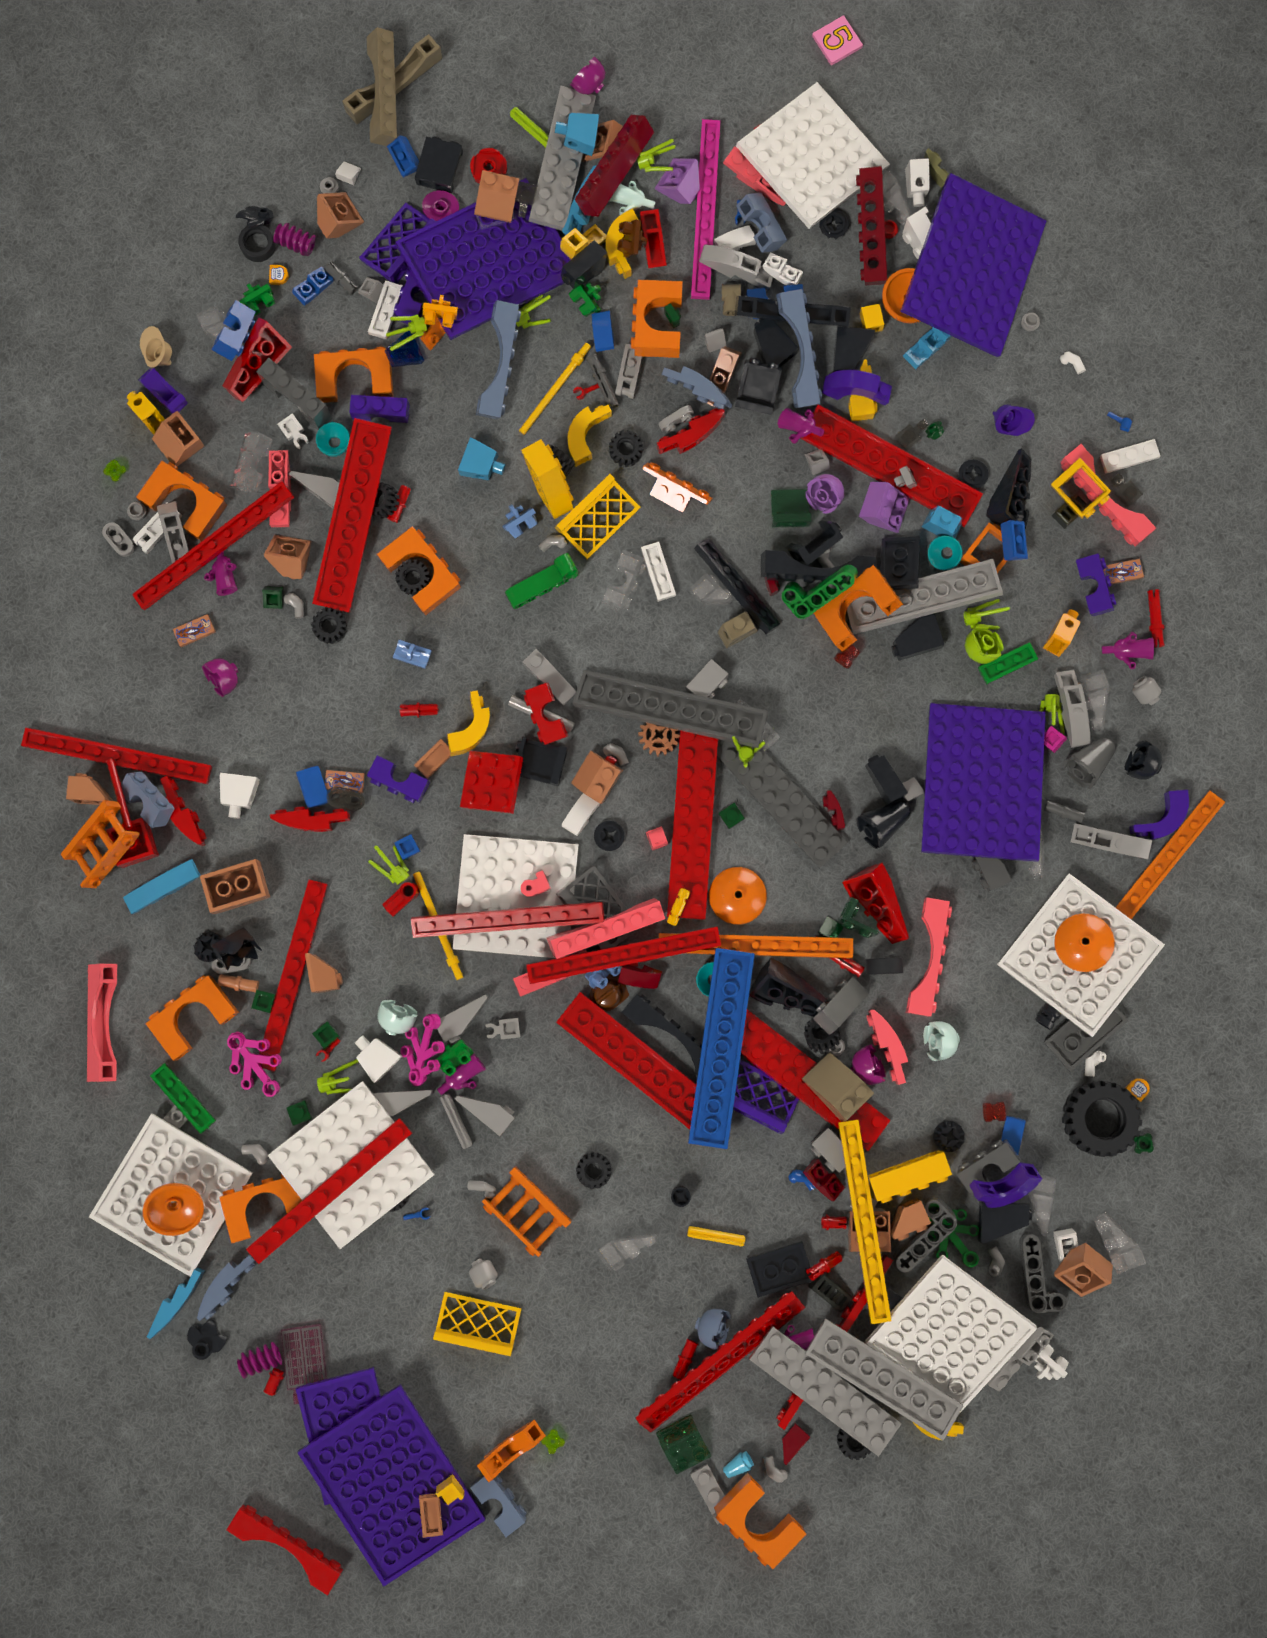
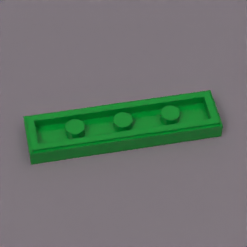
(183, 1098)

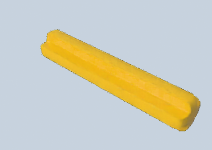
(716, 1236)

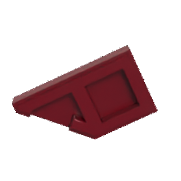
(793, 1442)

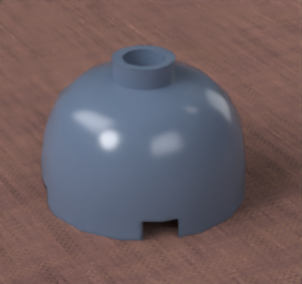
(712, 1327)

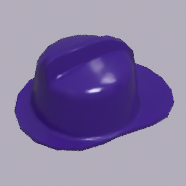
(1013, 420)

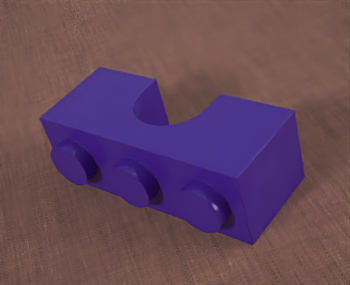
(407, 305)
(391, 408)
(1093, 568)
(382, 773)

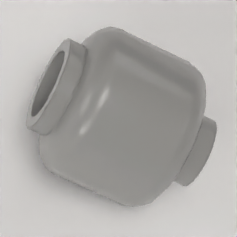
(1146, 690)
(483, 1274)

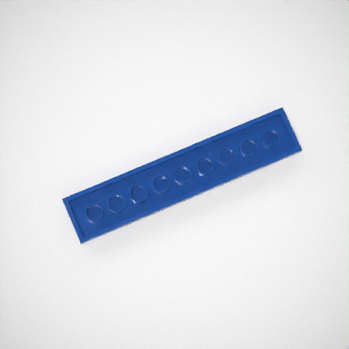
(721, 1048)

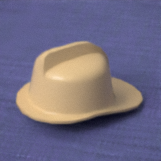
(154, 348)

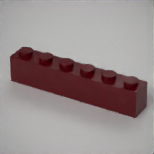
(614, 165)

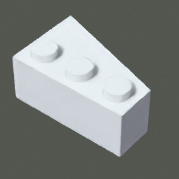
(916, 230)

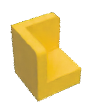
(872, 317)
(450, 1490)

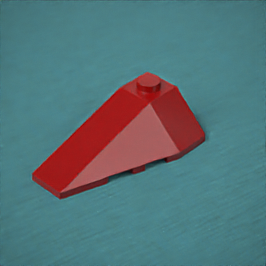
(877, 895)

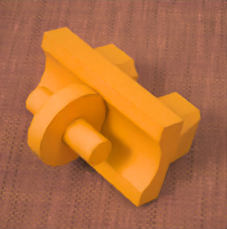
(439, 309)

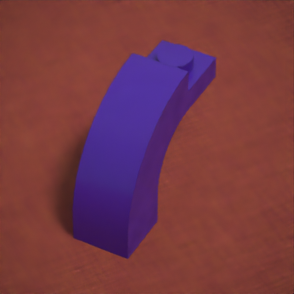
(856, 383)
(163, 391)
(1175, 812)
(1008, 1189)

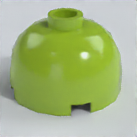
(983, 645)

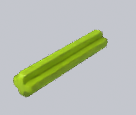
(529, 126)

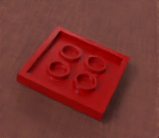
(491, 782)

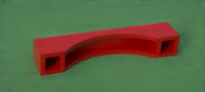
(251, 1526)

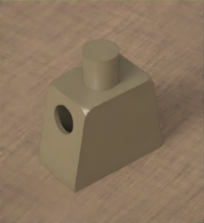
(737, 629)

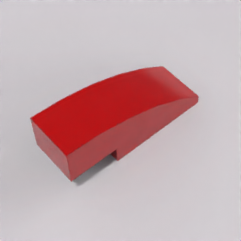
(653, 232)

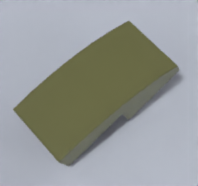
(938, 174)

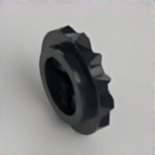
(839, 218)
(980, 470)
(618, 836)
(199, 948)
(941, 1141)

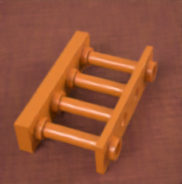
(85, 840)
(545, 1205)

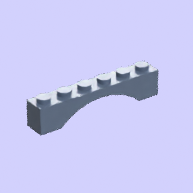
(792, 309)
(504, 321)

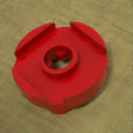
(485, 157)

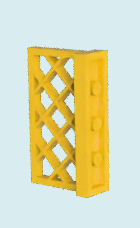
(589, 502)
(469, 1340)

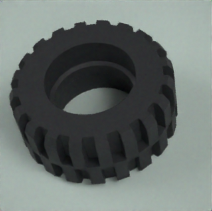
(1127, 1125)

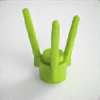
(646, 158)
(524, 317)
(416, 326)
(973, 616)
(1053, 704)
(746, 753)
(398, 873)
(327, 1083)

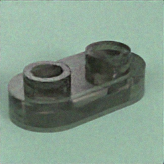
(344, 799)

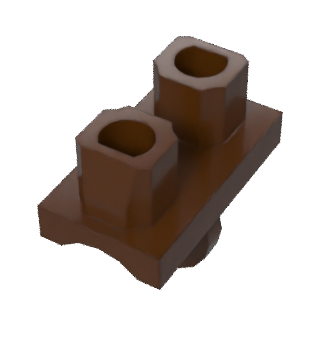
(633, 238)

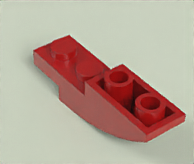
(698, 431)
(184, 819)
(302, 819)

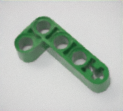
(542, 581)
(822, 589)

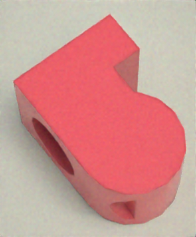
(657, 838)
(537, 886)

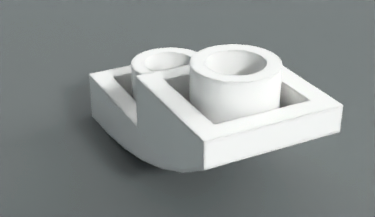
(736, 238)
(778, 269)
(579, 814)

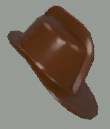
(611, 995)

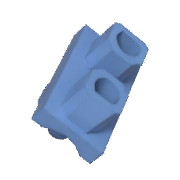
(527, 516)
(412, 654)
(599, 979)

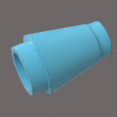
(739, 1464)

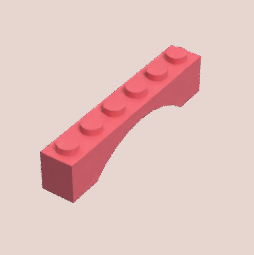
(1132, 524)
(935, 917)
(617, 925)
(100, 1056)

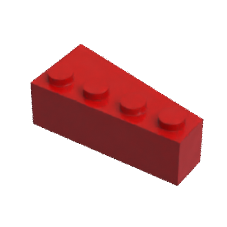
(261, 344)

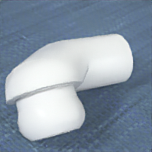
(1073, 359)
(1093, 1060)

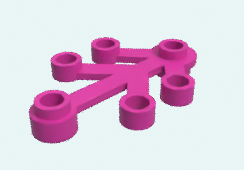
(252, 1061)
(417, 1073)

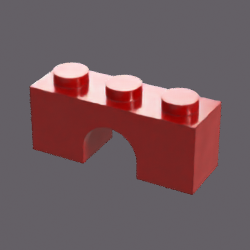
(537, 699)

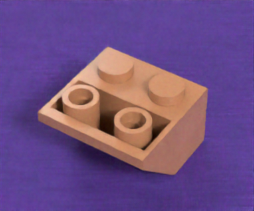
(177, 439)
(909, 1218)
(882, 1222)

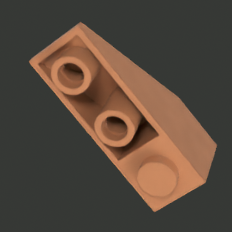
(724, 368)

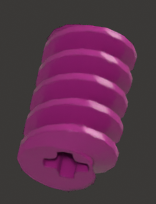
(293, 240)
(260, 1360)

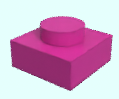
(1053, 739)

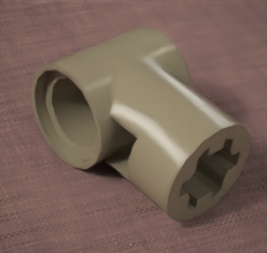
(729, 295)

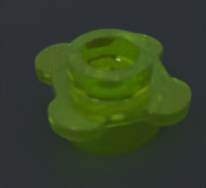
(113, 464)
(553, 1435)

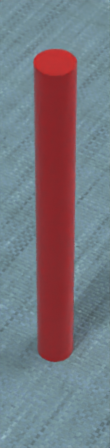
(119, 794)

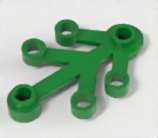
(955, 1239)

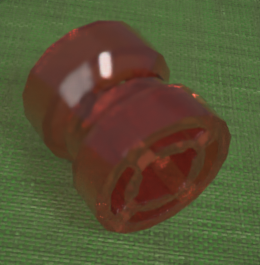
(846, 657)
(994, 1112)

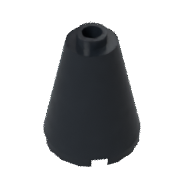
(883, 822)

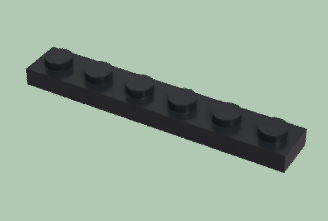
(737, 586)

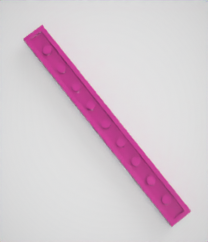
(705, 206)

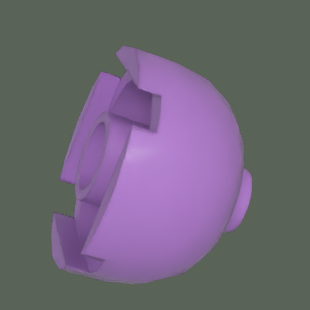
(825, 493)

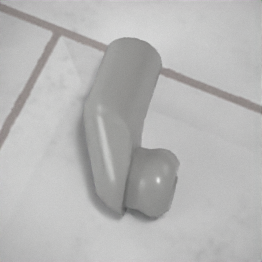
(558, 540)
(257, 1151)

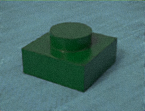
(673, 315)
(731, 816)
(263, 1001)
(326, 1035)
(299, 1113)

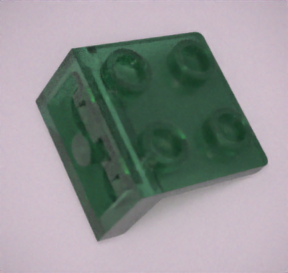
(790, 508)
(850, 911)
(683, 1444)

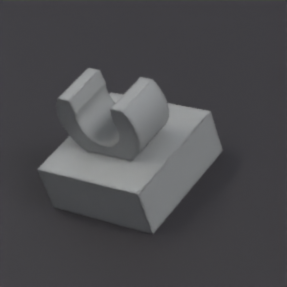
(906, 478)

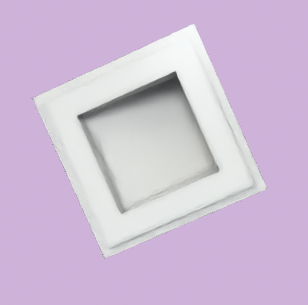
(347, 173)

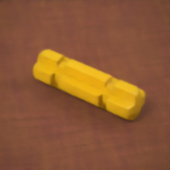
(678, 907)

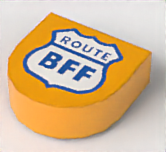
(278, 275)
(1139, 1088)

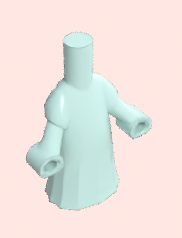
(632, 197)

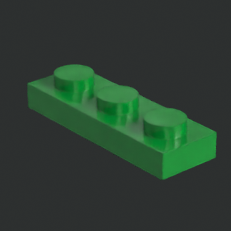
(1008, 663)

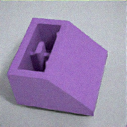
(884, 506)

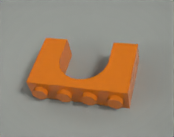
(648, 341)
(329, 366)
(167, 479)
(412, 545)
(869, 584)
(165, 1024)
(235, 1204)
(769, 1546)

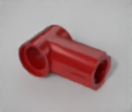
(400, 899)

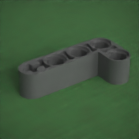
(923, 1237)
(1037, 1272)

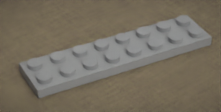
(559, 164)
(934, 595)
(884, 1379)
(825, 1391)

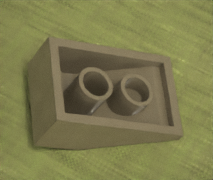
(837, 1087)

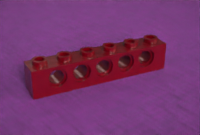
(874, 177)

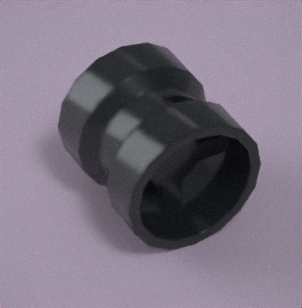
(1048, 1016)
(680, 1196)

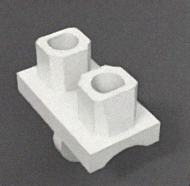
(1048, 1367)

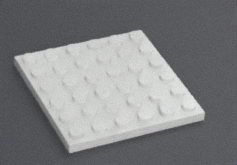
(811, 154)
(492, 881)
(1080, 996)
(330, 1143)
(160, 1158)
(952, 1332)

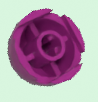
(589, 78)
(221, 675)
(867, 1066)

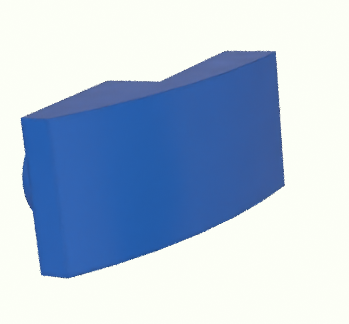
(313, 286)
(602, 331)
(1013, 1132)

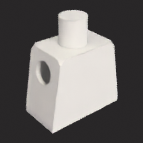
(917, 174)
(237, 792)
(376, 1057)

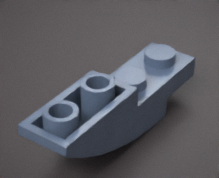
(700, 386)
(219, 1289)

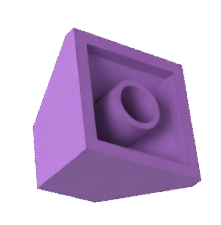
(682, 182)

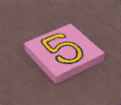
(837, 40)

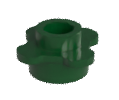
(934, 430)
(1148, 1147)

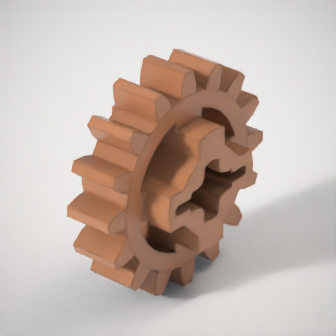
(667, 745)

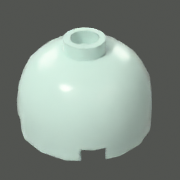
(396, 1018)
(942, 1040)

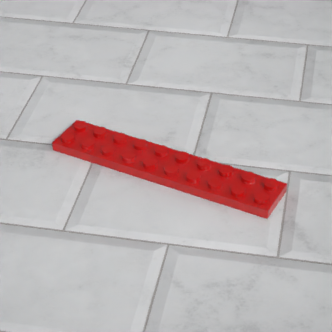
(883, 460)
(352, 515)
(693, 823)
(630, 1057)
(789, 1065)
(719, 1363)

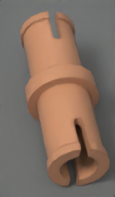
(238, 983)

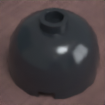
(1145, 757)

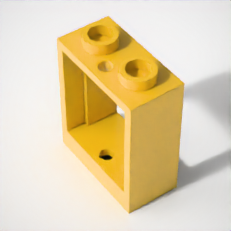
(1068, 474)

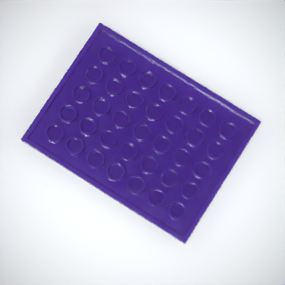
(973, 265)
(483, 266)
(983, 782)
(373, 1479)

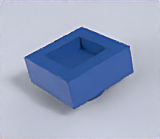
(407, 847)

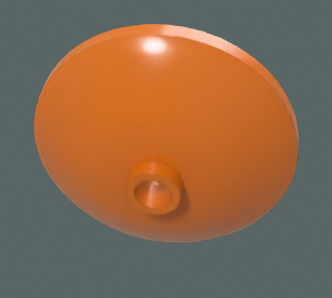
(895, 293)
(734, 909)
(1076, 954)
(175, 1217)

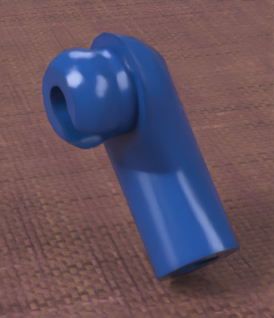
(798, 1176)

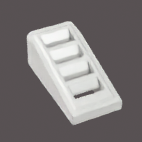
(1064, 1234)

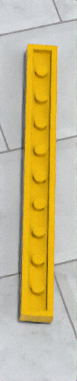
(864, 1222)

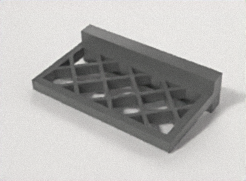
(567, 897)

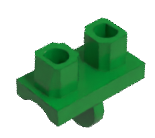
(257, 295)
(590, 305)
(454, 1056)

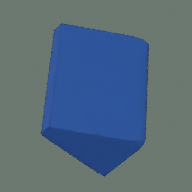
(403, 155)
(1014, 540)
(312, 786)

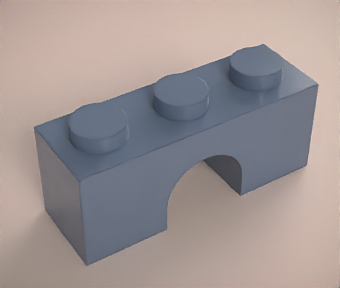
(756, 209)
(156, 807)
(512, 1515)

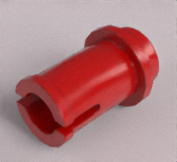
(833, 1222)
(276, 1376)

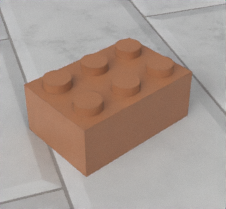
(235, 886)

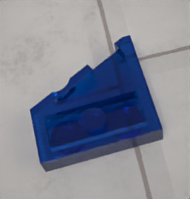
(406, 354)

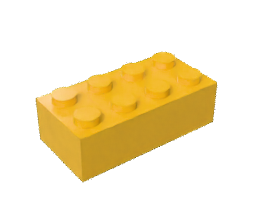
(548, 478)
(909, 1175)

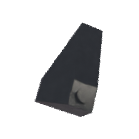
(1010, 495)
(783, 986)

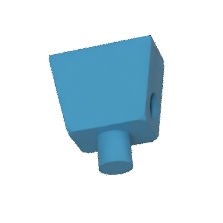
(579, 132)
(480, 461)
(942, 522)

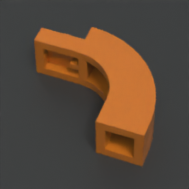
(510, 1449)

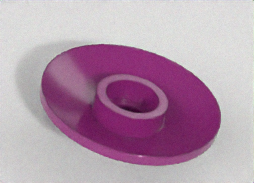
(439, 200)

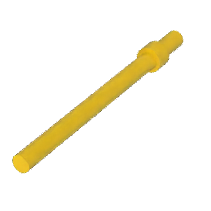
(576, 360)
(452, 960)

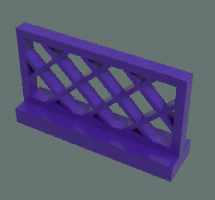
(398, 265)
(754, 1112)

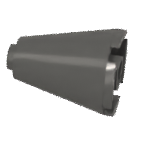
(1090, 762)

